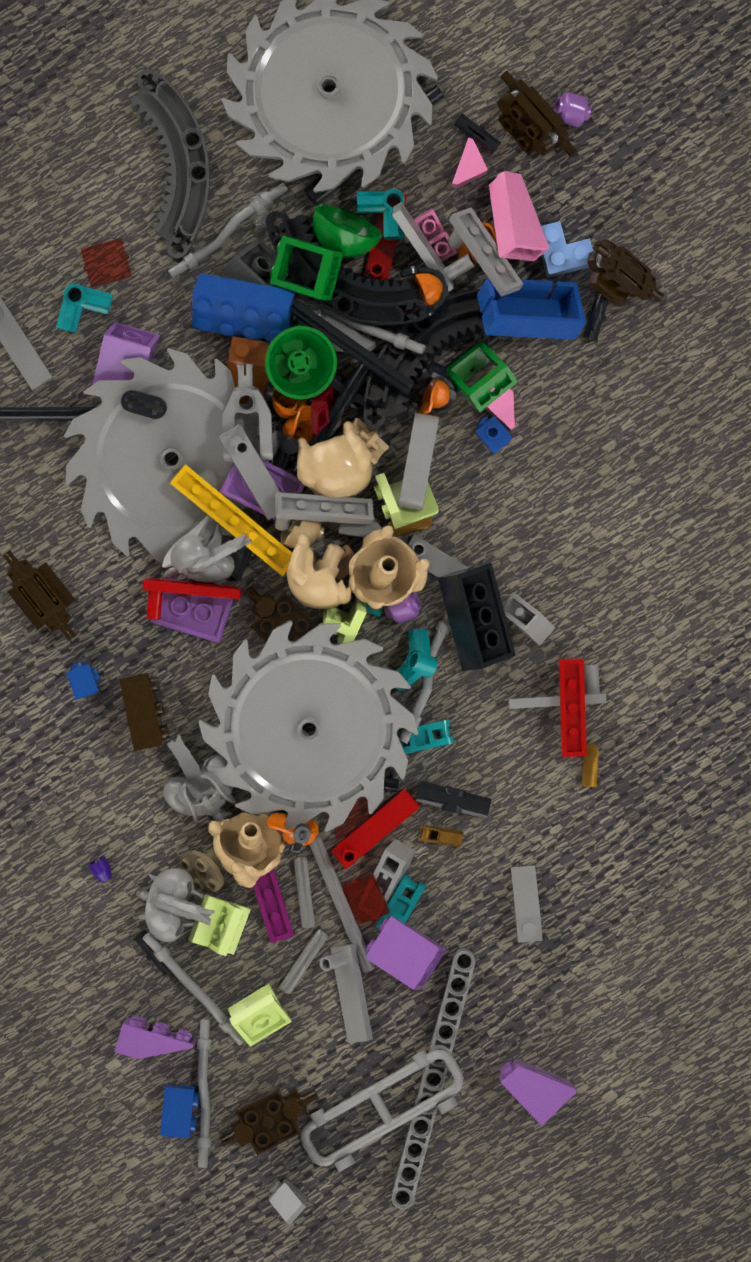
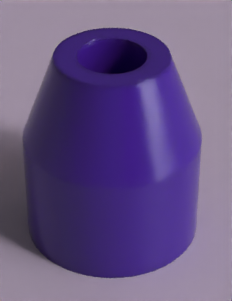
(101, 869)

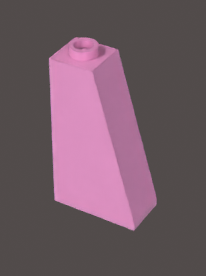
(515, 219)

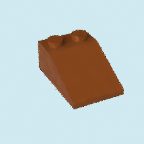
(248, 352)

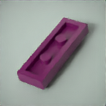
(273, 907)

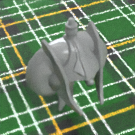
(200, 562)
(201, 790)
(167, 903)

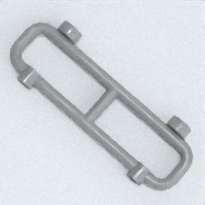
(444, 1100)

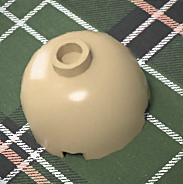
(311, 528)

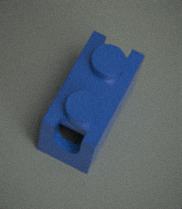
(178, 1111)

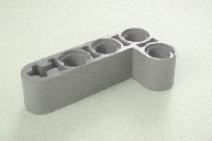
(418, 461)

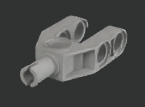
(246, 387)

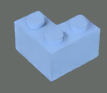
(562, 257)

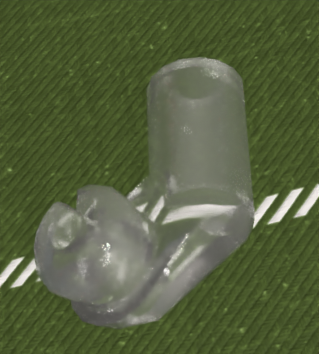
(260, 210)

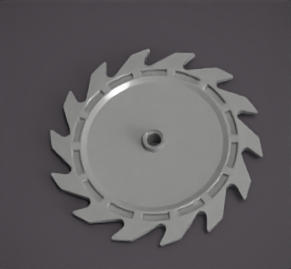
(339, 128)
(127, 451)
(301, 685)

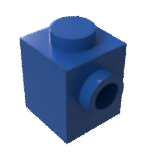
(492, 434)
(84, 679)

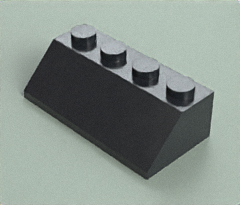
(476, 617)

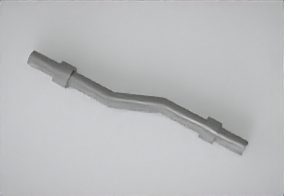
(191, 260)
(399, 340)
(442, 629)
(163, 954)
(203, 1140)

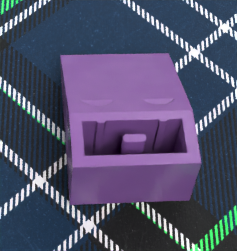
(139, 1042)

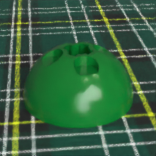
(344, 231)
(312, 368)

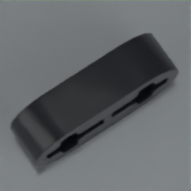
(145, 398)

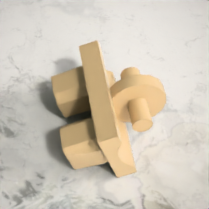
(373, 442)

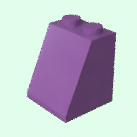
(123, 343)
(405, 953)
(536, 1089)

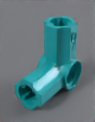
(376, 202)
(91, 300)
(419, 659)

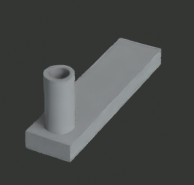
(426, 251)
(485, 251)
(21, 350)
(251, 469)
(321, 508)
(440, 562)
(592, 693)
(351, 991)

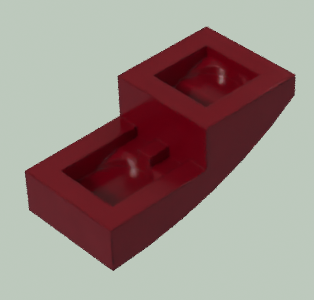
(320, 409)

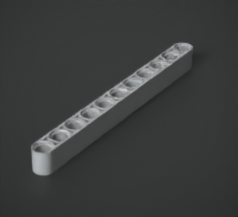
(427, 1089)

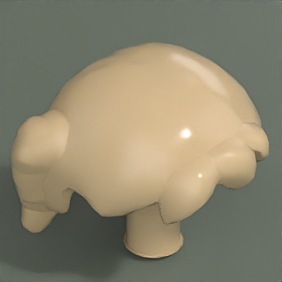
(336, 465)
(386, 570)
(314, 581)
(247, 846)

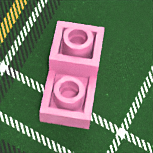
(435, 234)

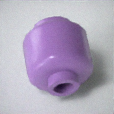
(572, 109)
(405, 610)

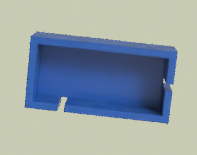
(241, 308)
(529, 313)

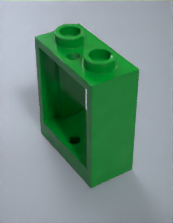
(327, 273)
(480, 393)

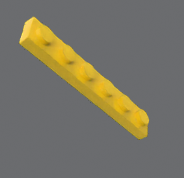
(232, 518)

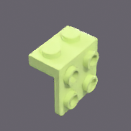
(400, 515)

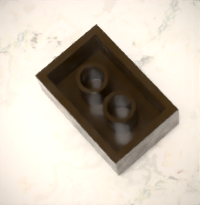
(144, 711)

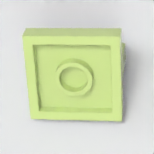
(349, 622)
(224, 928)
(258, 1015)

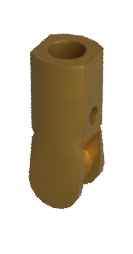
(418, 525)
(590, 766)
(445, 836)

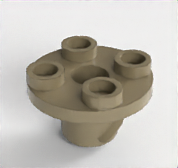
(204, 870)

